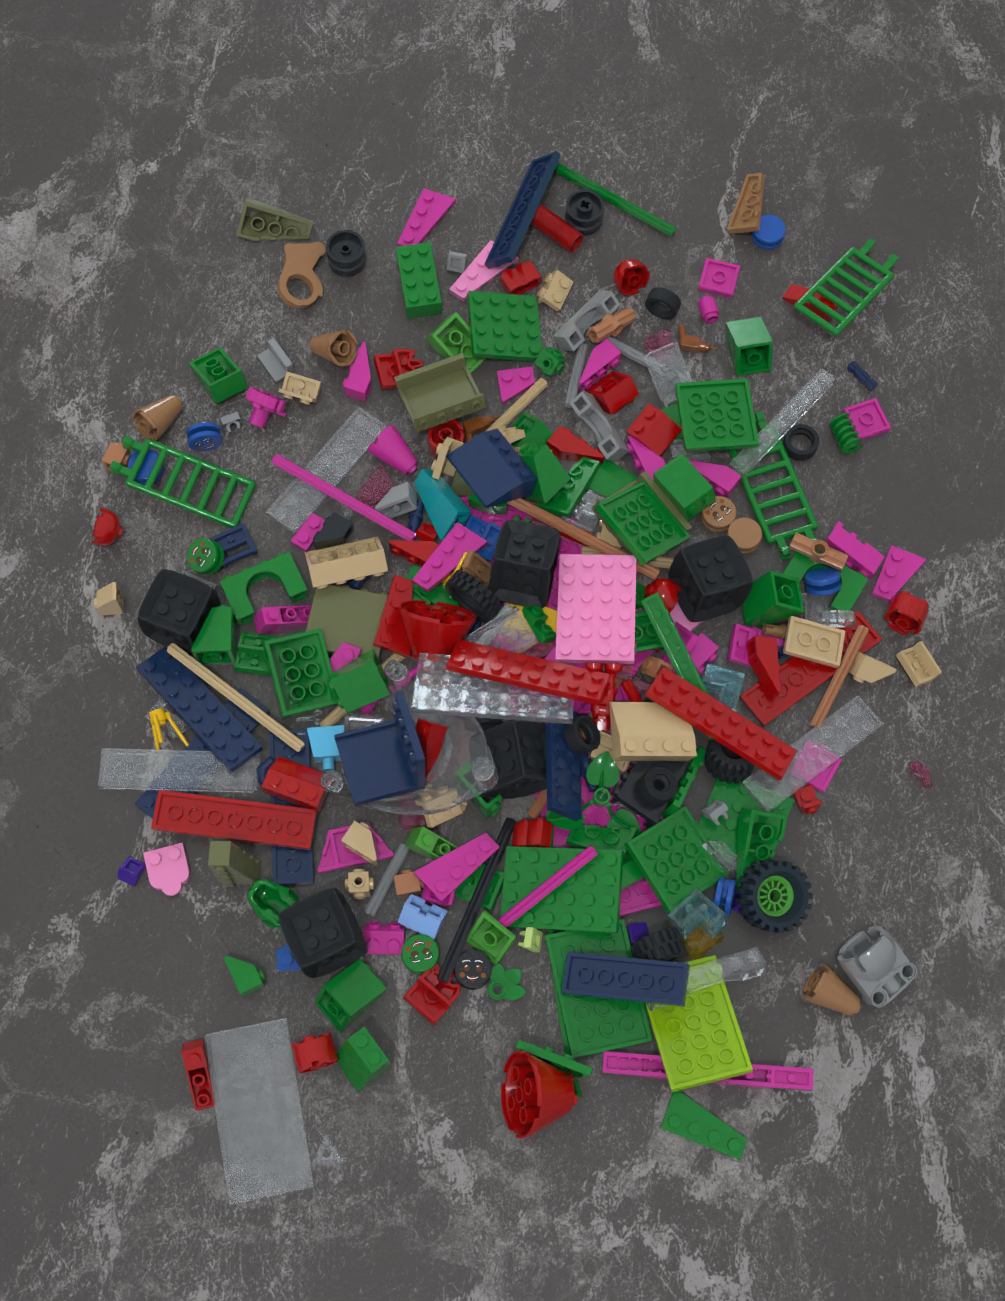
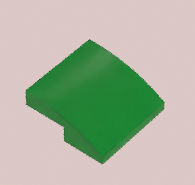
(610, 479)
(251, 655)
(467, 888)

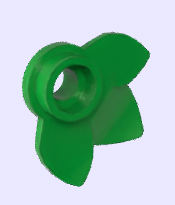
(507, 981)

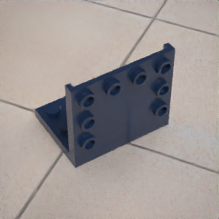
(383, 757)

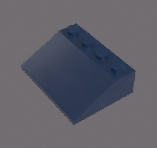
(493, 469)

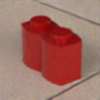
(520, 279)
(532, 833)

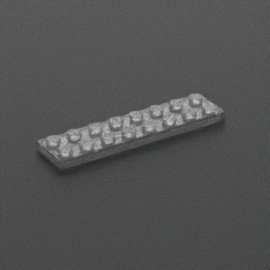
(330, 464)
(815, 753)
(174, 771)

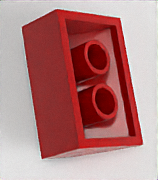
(295, 784)

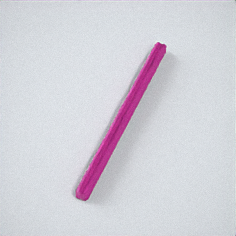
(343, 498)

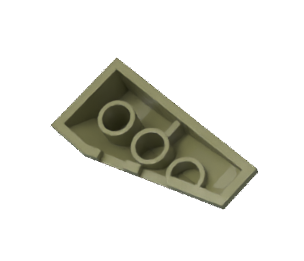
(265, 222)

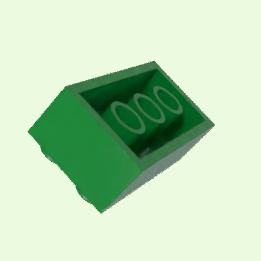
(418, 280)

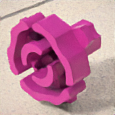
(263, 405)

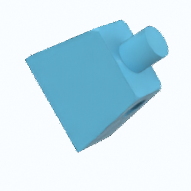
(324, 745)

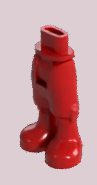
(601, 713)

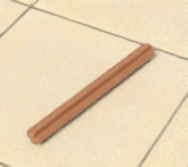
(840, 675)

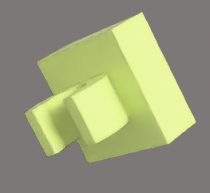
(532, 939)

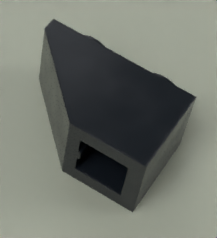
(334, 532)

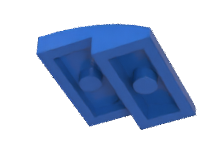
(488, 531)

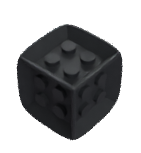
(524, 563)
(711, 578)
(176, 609)
(518, 757)
(322, 933)

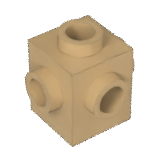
(359, 891)

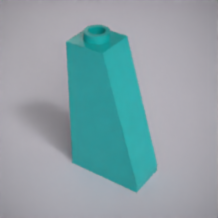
(440, 503)

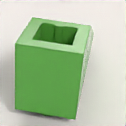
(428, 843)

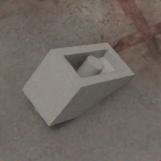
(398, 501)

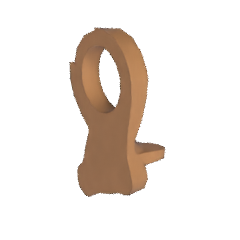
(298, 264)

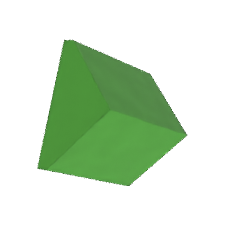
(491, 938)

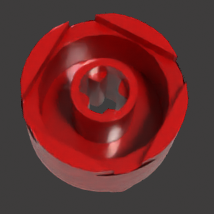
(439, 433)
(906, 613)
(314, 1052)

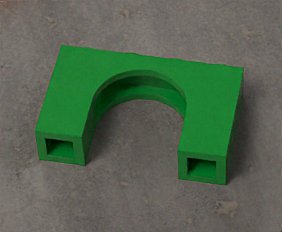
(280, 568)
(851, 581)

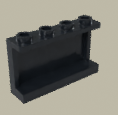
(629, 793)

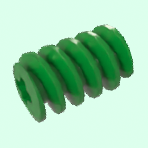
(844, 434)

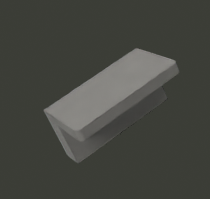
(276, 361)

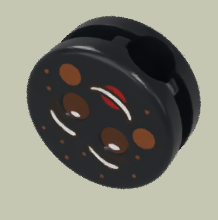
(473, 969)

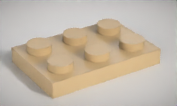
(814, 642)

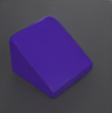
(131, 871)
(637, 931)

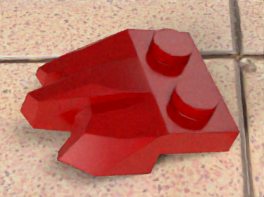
(394, 364)
(431, 996)

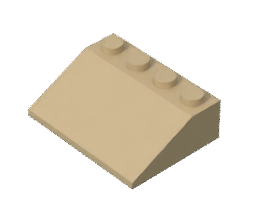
(346, 562)
(649, 733)

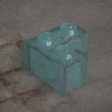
(725, 683)
(697, 911)

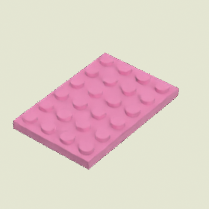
(596, 609)

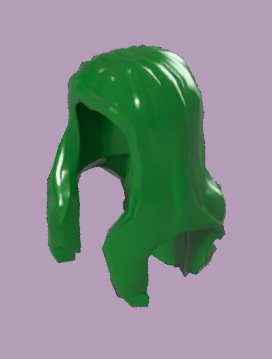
(269, 900)

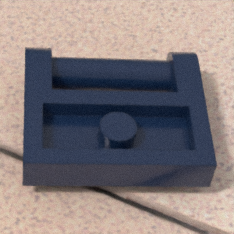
(234, 539)

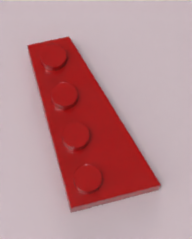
(391, 629)

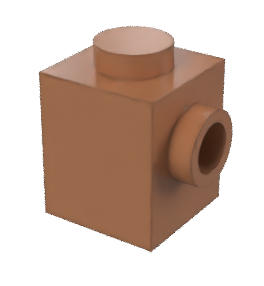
(116, 453)
(652, 666)
(407, 884)

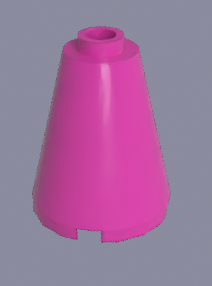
(394, 451)

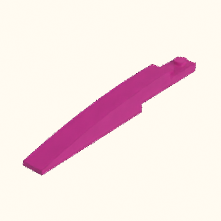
(762, 1076)

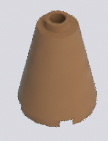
(335, 347)
(157, 417)
(830, 992)

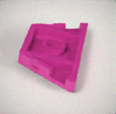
(339, 857)

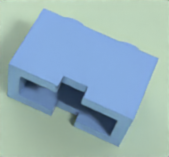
(422, 917)

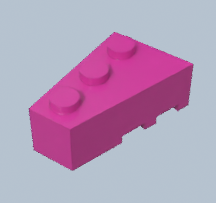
(861, 556)

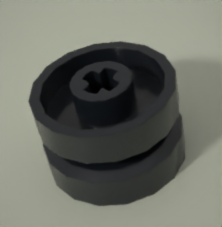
(585, 211)
(346, 253)

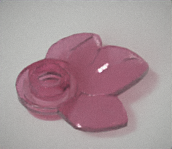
(660, 339)

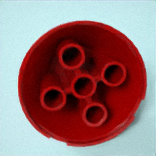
(435, 627)
(534, 1094)

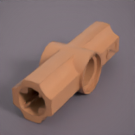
(611, 325)
(808, 546)

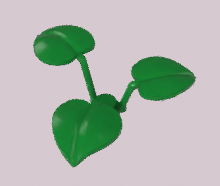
(604, 773)

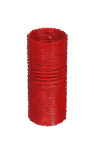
(553, 225)

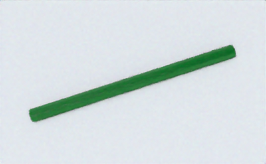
(615, 200)

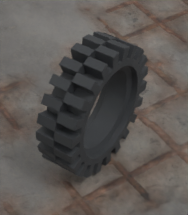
(473, 596)

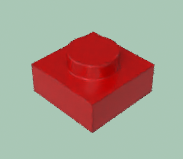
(427, 532)

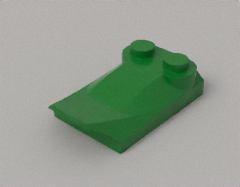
(645, 634)

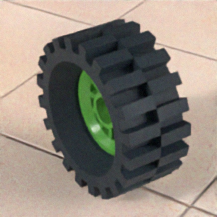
(768, 913)

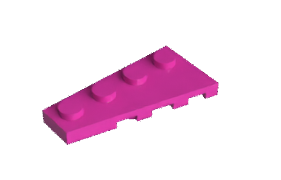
(424, 217)
(447, 556)
(453, 868)

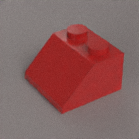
(614, 391)
(654, 430)

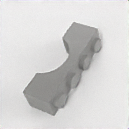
(571, 334)
(591, 412)

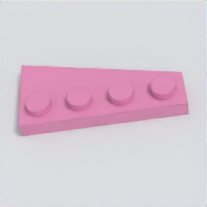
(477, 274)

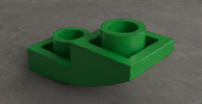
(475, 503)
(536, 619)

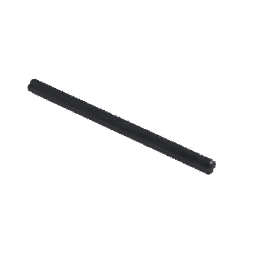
(475, 902)

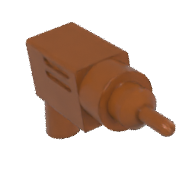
(692, 343)
(477, 425)

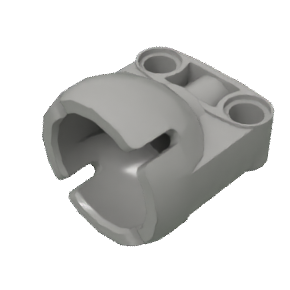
(876, 966)

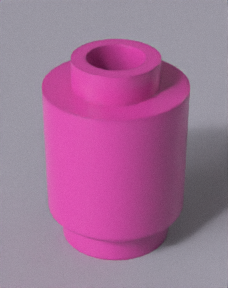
(708, 309)

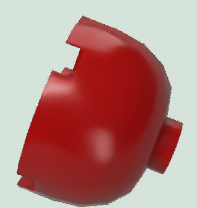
(631, 276)
(106, 528)
(667, 590)

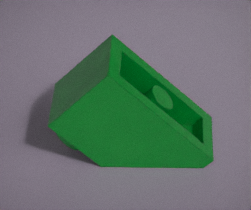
(245, 975)

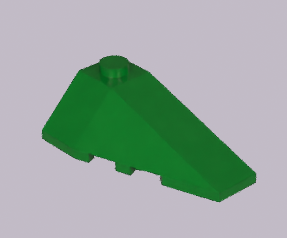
(757, 837)

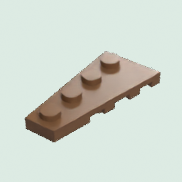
(748, 208)

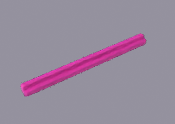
(548, 886)

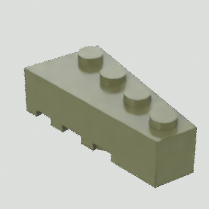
(232, 864)

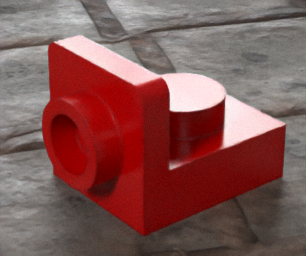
(807, 800)

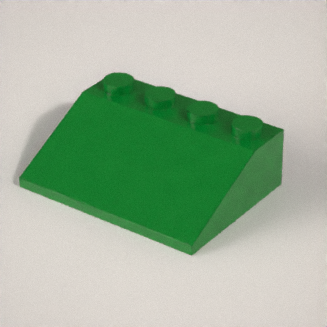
(300, 673)

